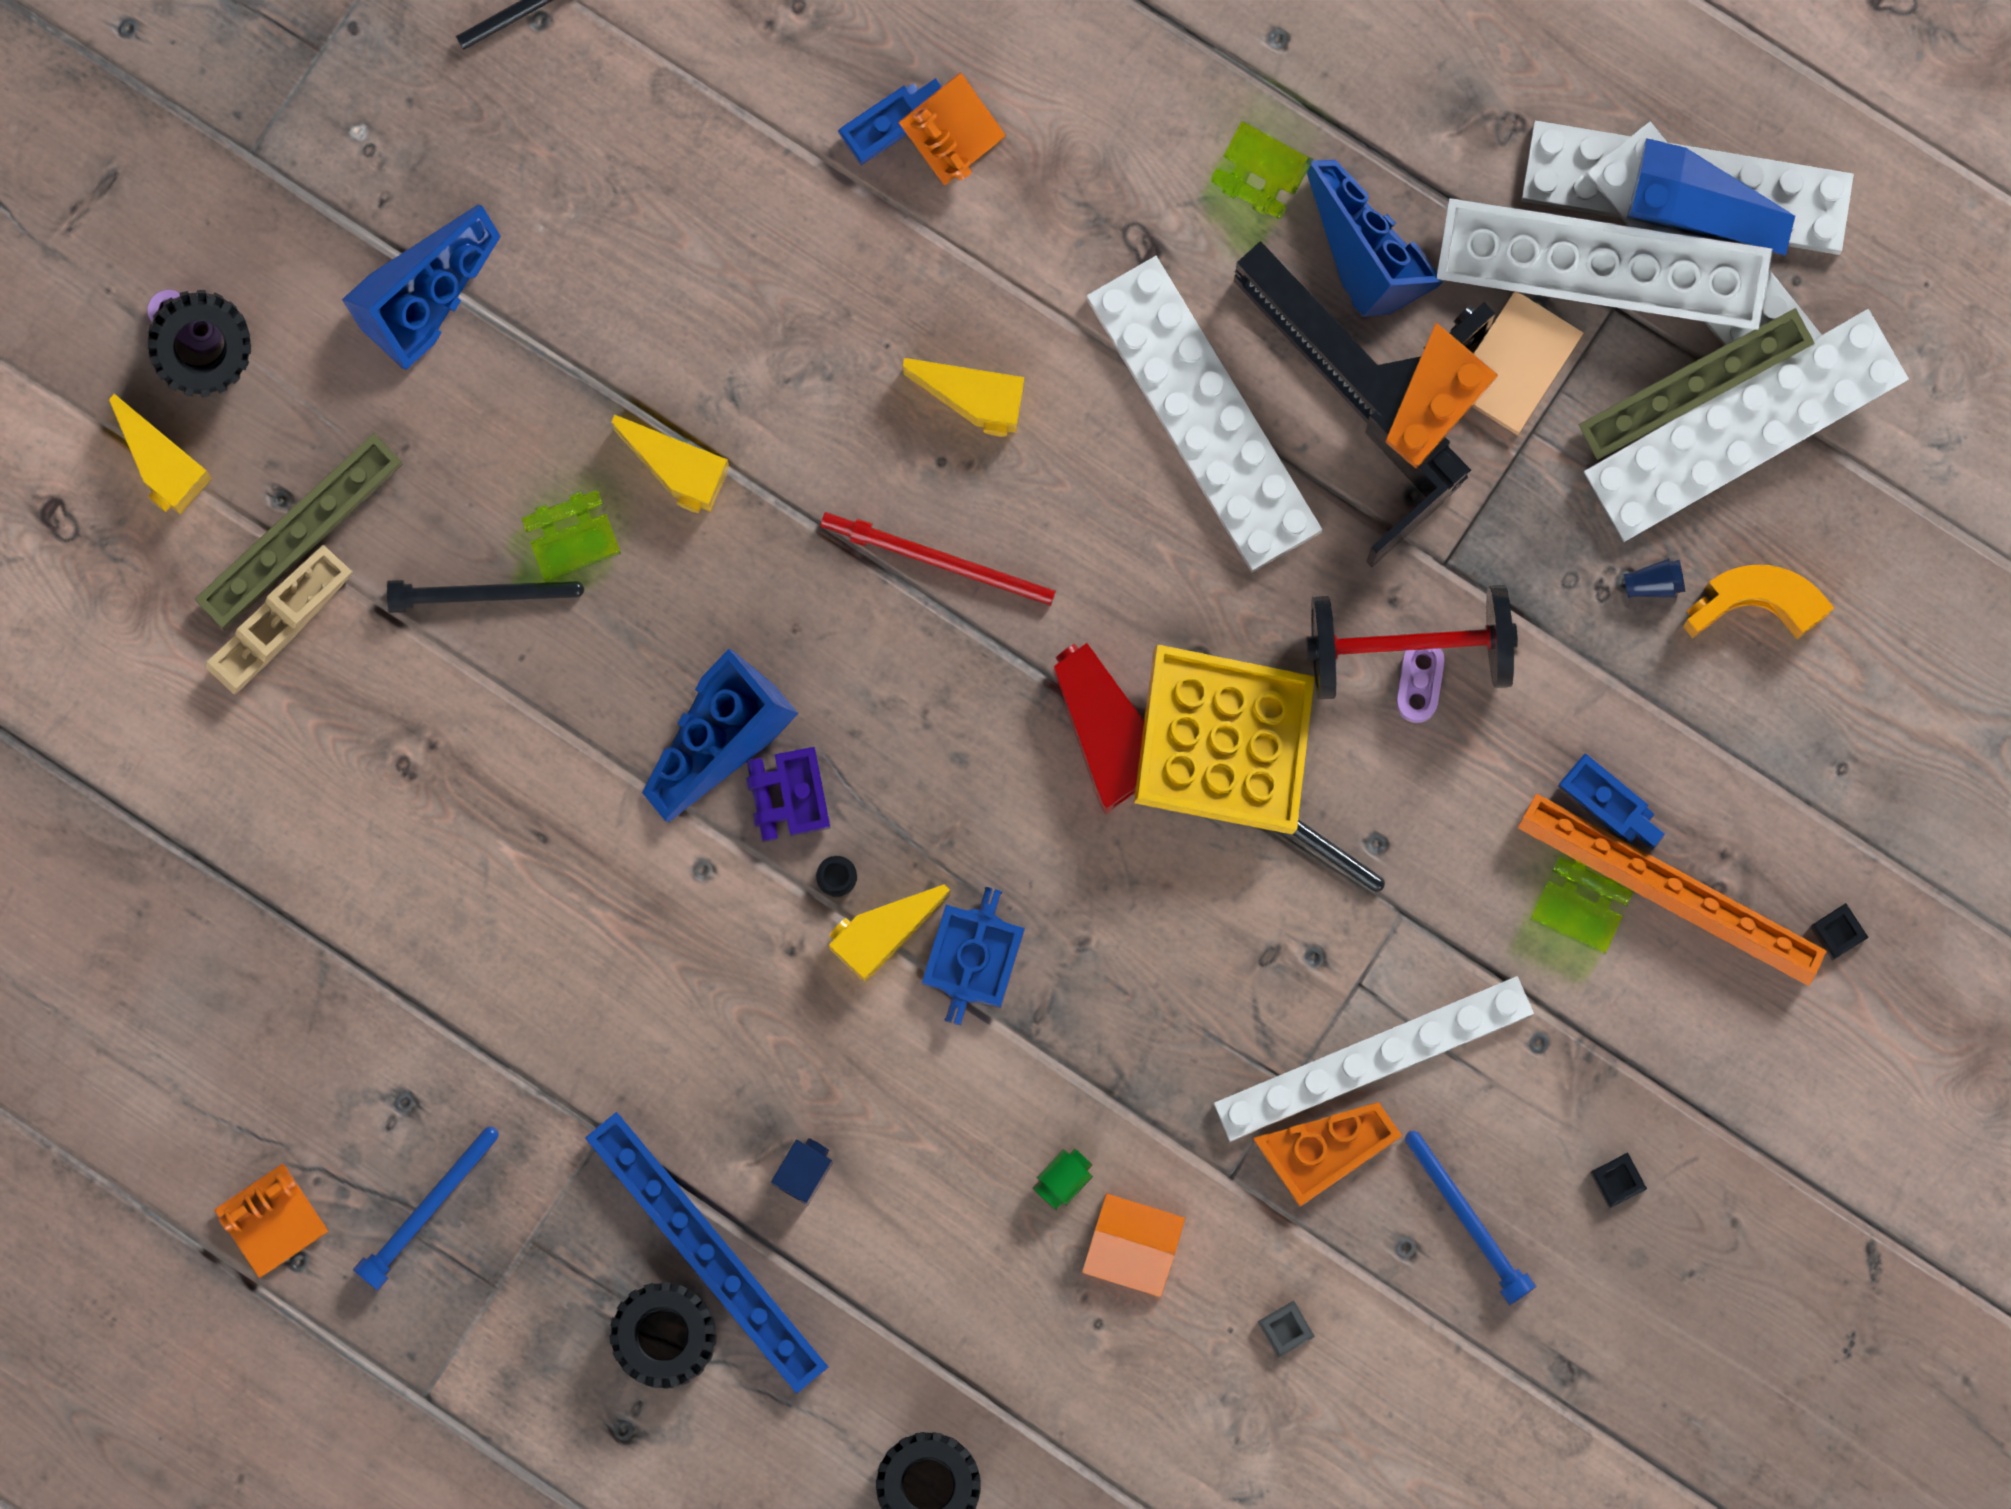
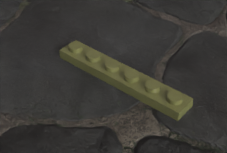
(1696, 384)
(299, 531)

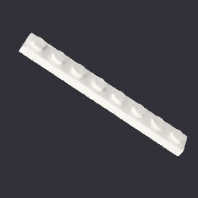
(1373, 1059)

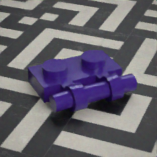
(801, 793)

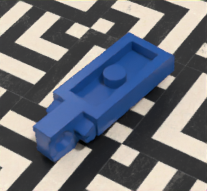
(879, 125)
(1611, 802)

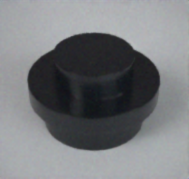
(836, 876)

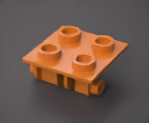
(952, 129)
(271, 1220)

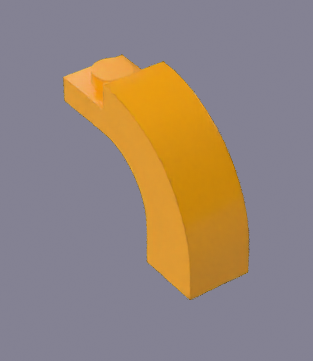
(1766, 586)

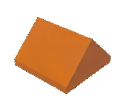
(1133, 1245)

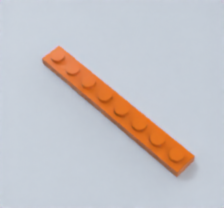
(1672, 889)

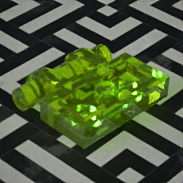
(1268, 158)
(574, 546)
(1576, 916)

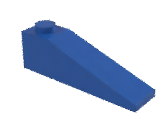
(1698, 198)
(1369, 255)
(413, 293)
(725, 727)

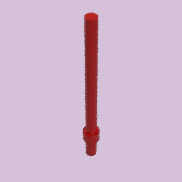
(862, 533)

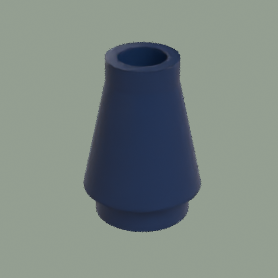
(1656, 580)

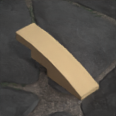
(279, 619)

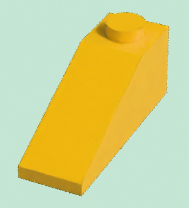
(978, 395)
(162, 464)
(681, 468)
(879, 933)

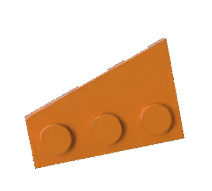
(1438, 396)
(1327, 1149)

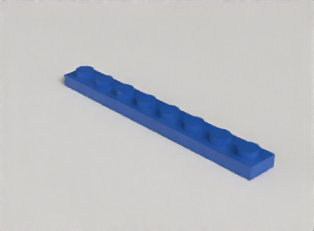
(706, 1252)

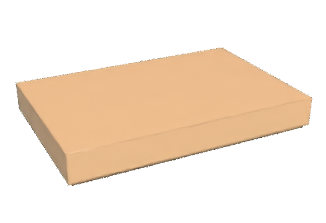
(1527, 352)

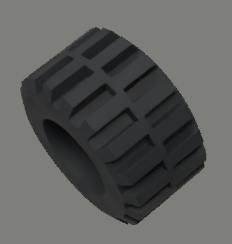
(208, 377)
(636, 1309)
(928, 1447)

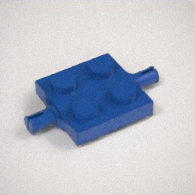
(973, 956)

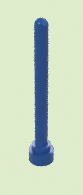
(376, 1267)
(1513, 1282)

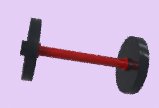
(1498, 636)

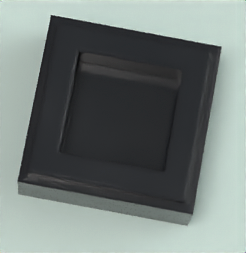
(1839, 931)
(1618, 1180)

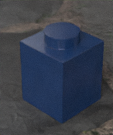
(803, 1170)

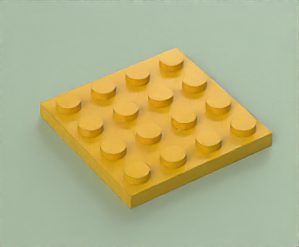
(1224, 739)

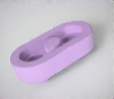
(186, 335)
(1420, 683)

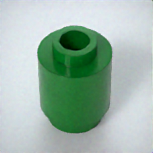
(1063, 1178)

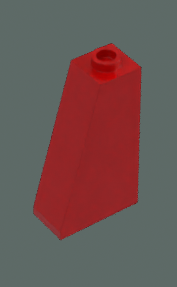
(1103, 722)

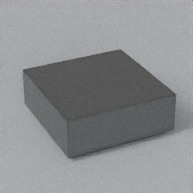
(1286, 1329)

